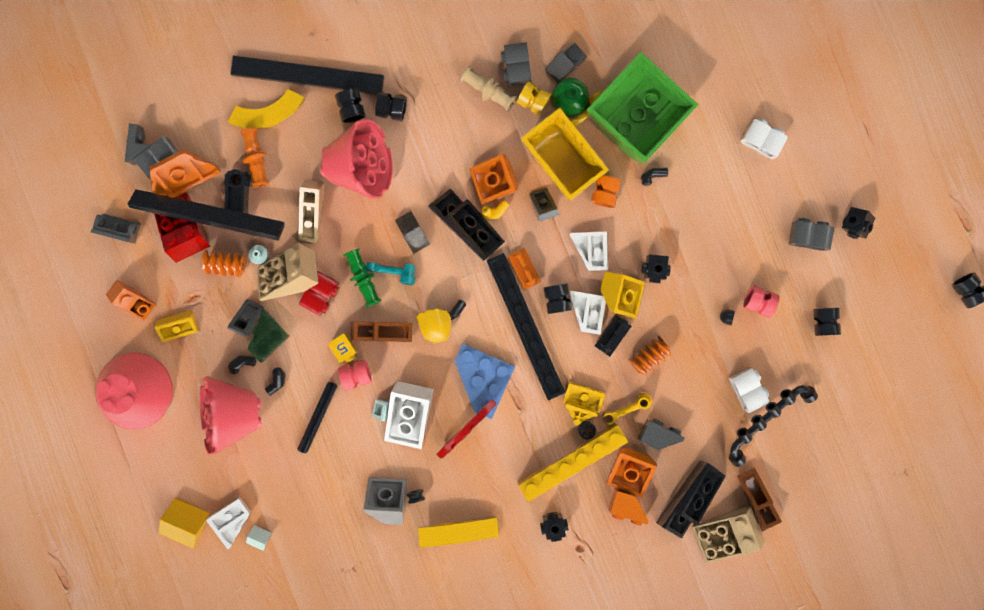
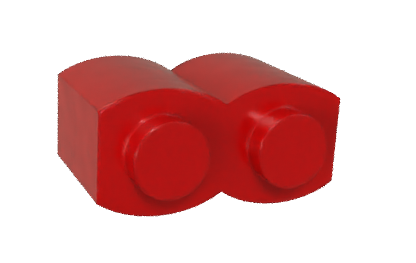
(317, 297)

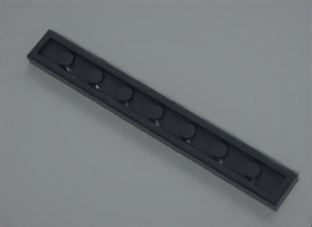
(306, 75)
(206, 214)
(525, 326)

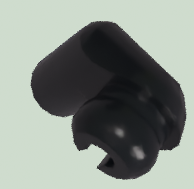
(457, 309)
(235, 365)
(278, 381)

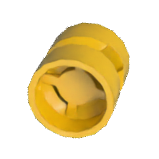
(534, 98)

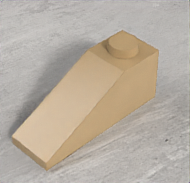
(310, 210)

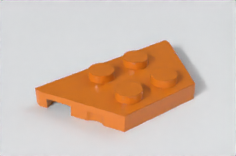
(180, 173)

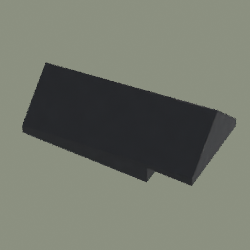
(467, 224)
(692, 499)

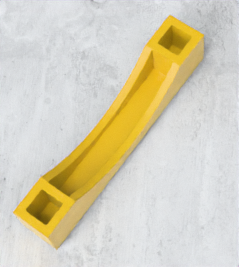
(572, 463)

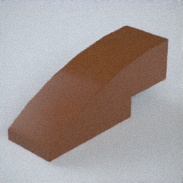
(381, 331)
(759, 499)

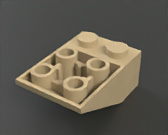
(287, 273)
(729, 535)

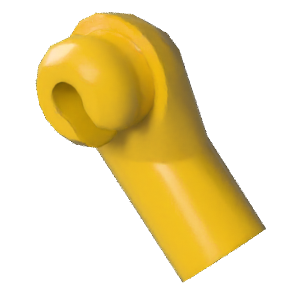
(494, 212)

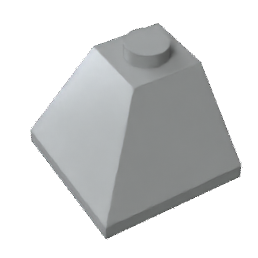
(386, 500)

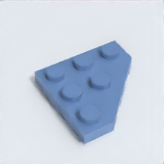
(482, 376)

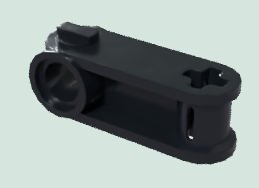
(237, 195)

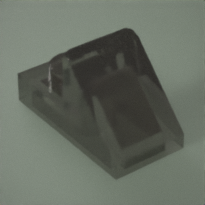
(412, 232)

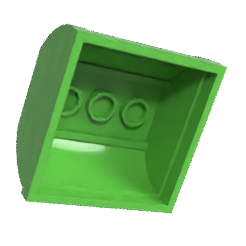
(641, 109)

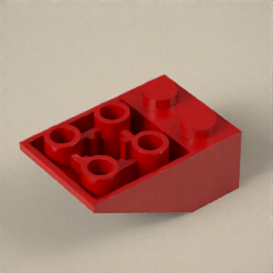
(180, 236)

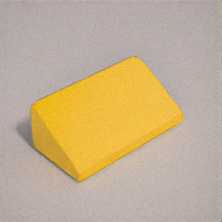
(176, 326)

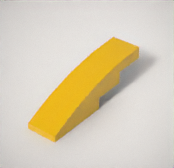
(457, 532)

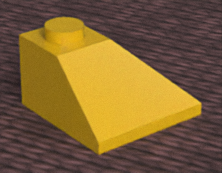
(622, 293)

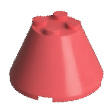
(359, 160)
(133, 391)
(227, 413)

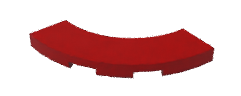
(461, 434)

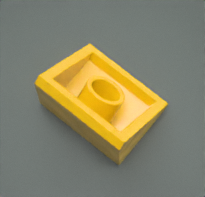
(183, 522)

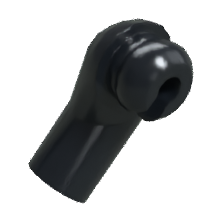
(652, 173)

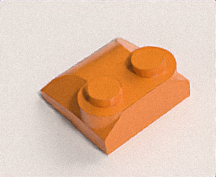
(494, 179)
(632, 471)

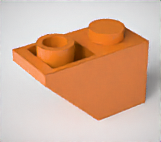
(129, 299)
(627, 506)

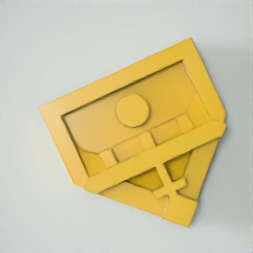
(583, 402)

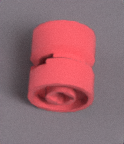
(758, 300)
(355, 374)

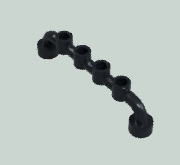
(760, 422)

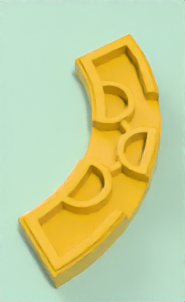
(267, 116)

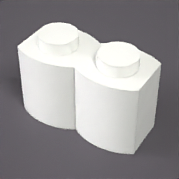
(764, 138)
(749, 390)

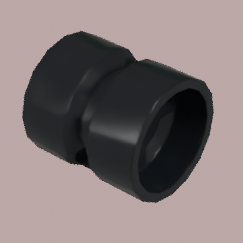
(350, 105)
(390, 106)
(970, 289)
(557, 298)
(827, 321)

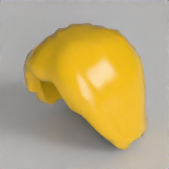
(435, 325)

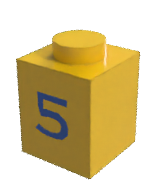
(343, 348)

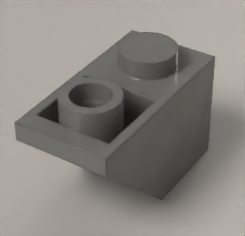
(657, 436)

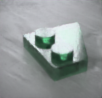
(266, 337)

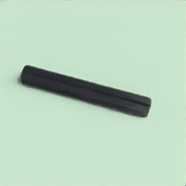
(317, 417)

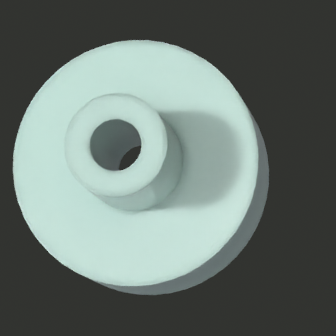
(262, 257)

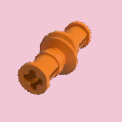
(254, 157)

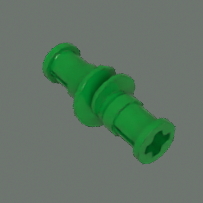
(362, 277)

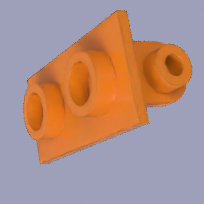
(524, 268)

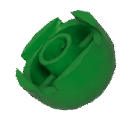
(570, 96)

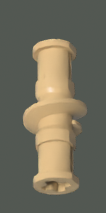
(488, 89)

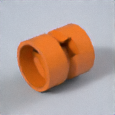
(605, 192)

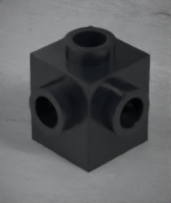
(858, 223)
(660, 263)
(554, 519)

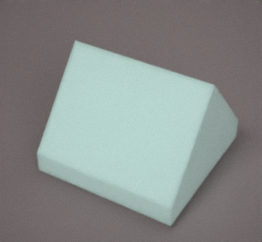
(381, 409)
(258, 537)

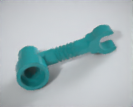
(407, 273)

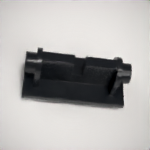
(613, 335)

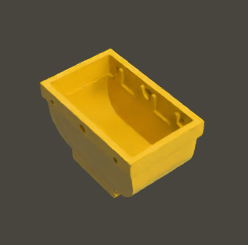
(564, 154)

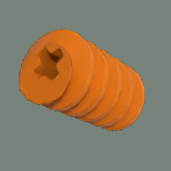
(223, 265)
(650, 356)

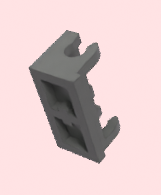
(116, 228)

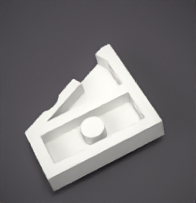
(592, 249)
(588, 311)
(229, 521)

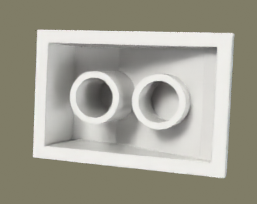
(408, 414)

